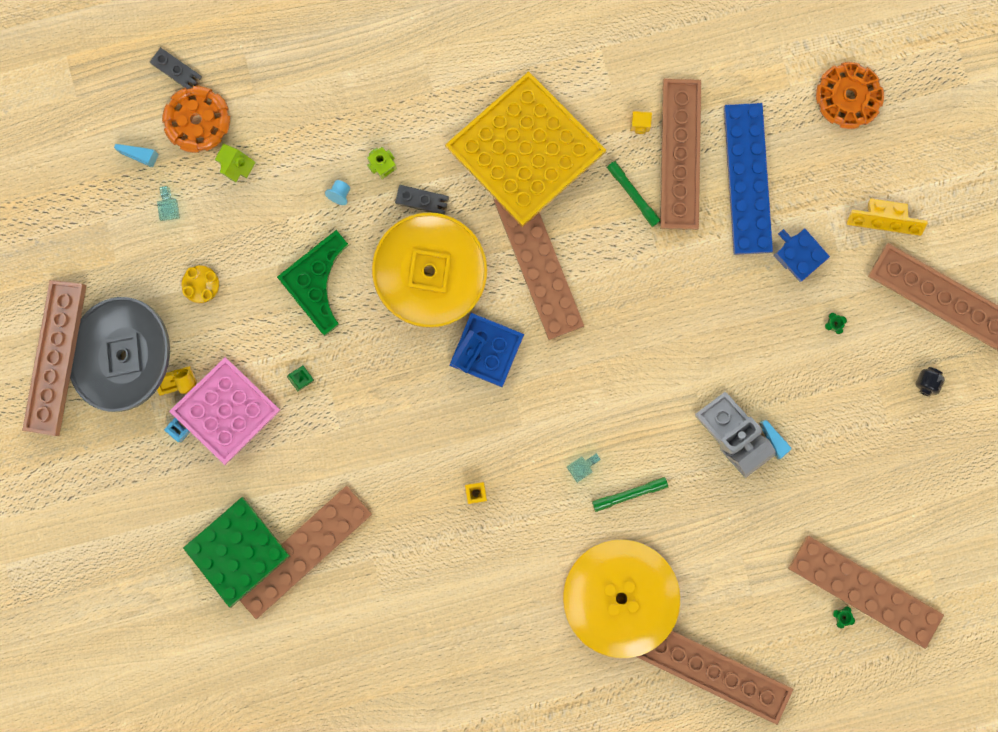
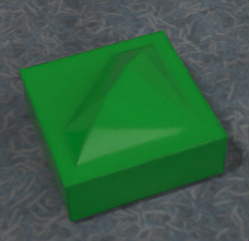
(300, 378)

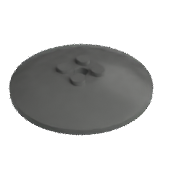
(97, 365)

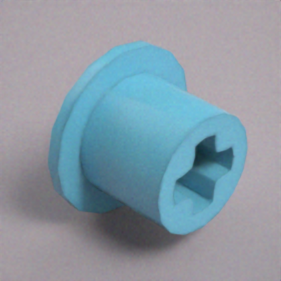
(338, 192)

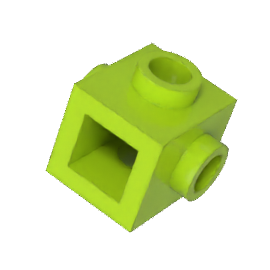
(382, 168)

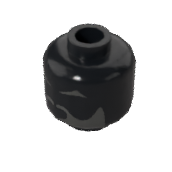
(930, 381)

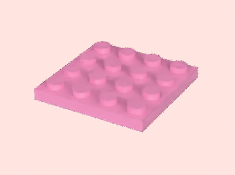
(225, 411)

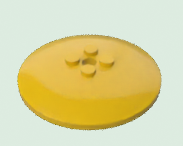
(433, 242)
(614, 627)

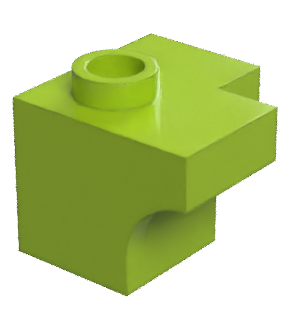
(234, 163)

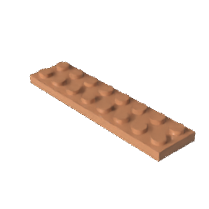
(680, 154)
(542, 274)
(937, 294)
(54, 358)
(308, 548)
(866, 592)
(721, 676)

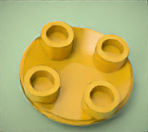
(200, 284)

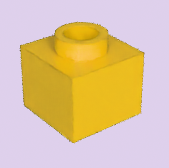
(641, 122)
(472, 499)

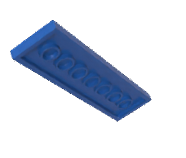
(748, 179)

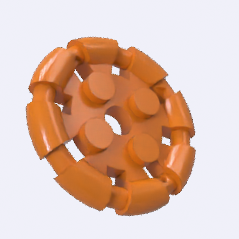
(848, 106)
(190, 109)

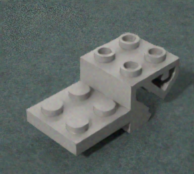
(736, 434)

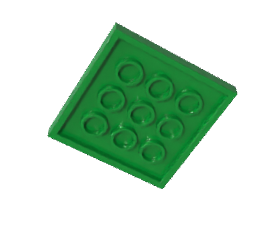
(236, 552)

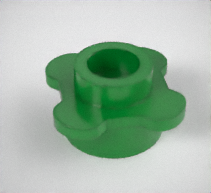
(841, 320)
(849, 620)

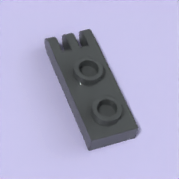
(174, 68)
(421, 199)

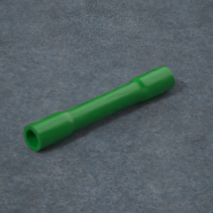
(646, 210)
(650, 487)

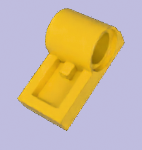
(179, 379)

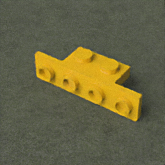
(888, 217)

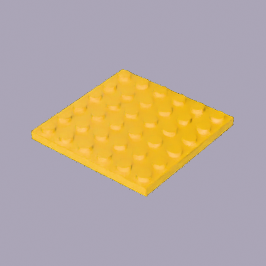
(525, 148)

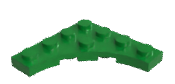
(309, 279)

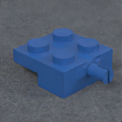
(800, 254)

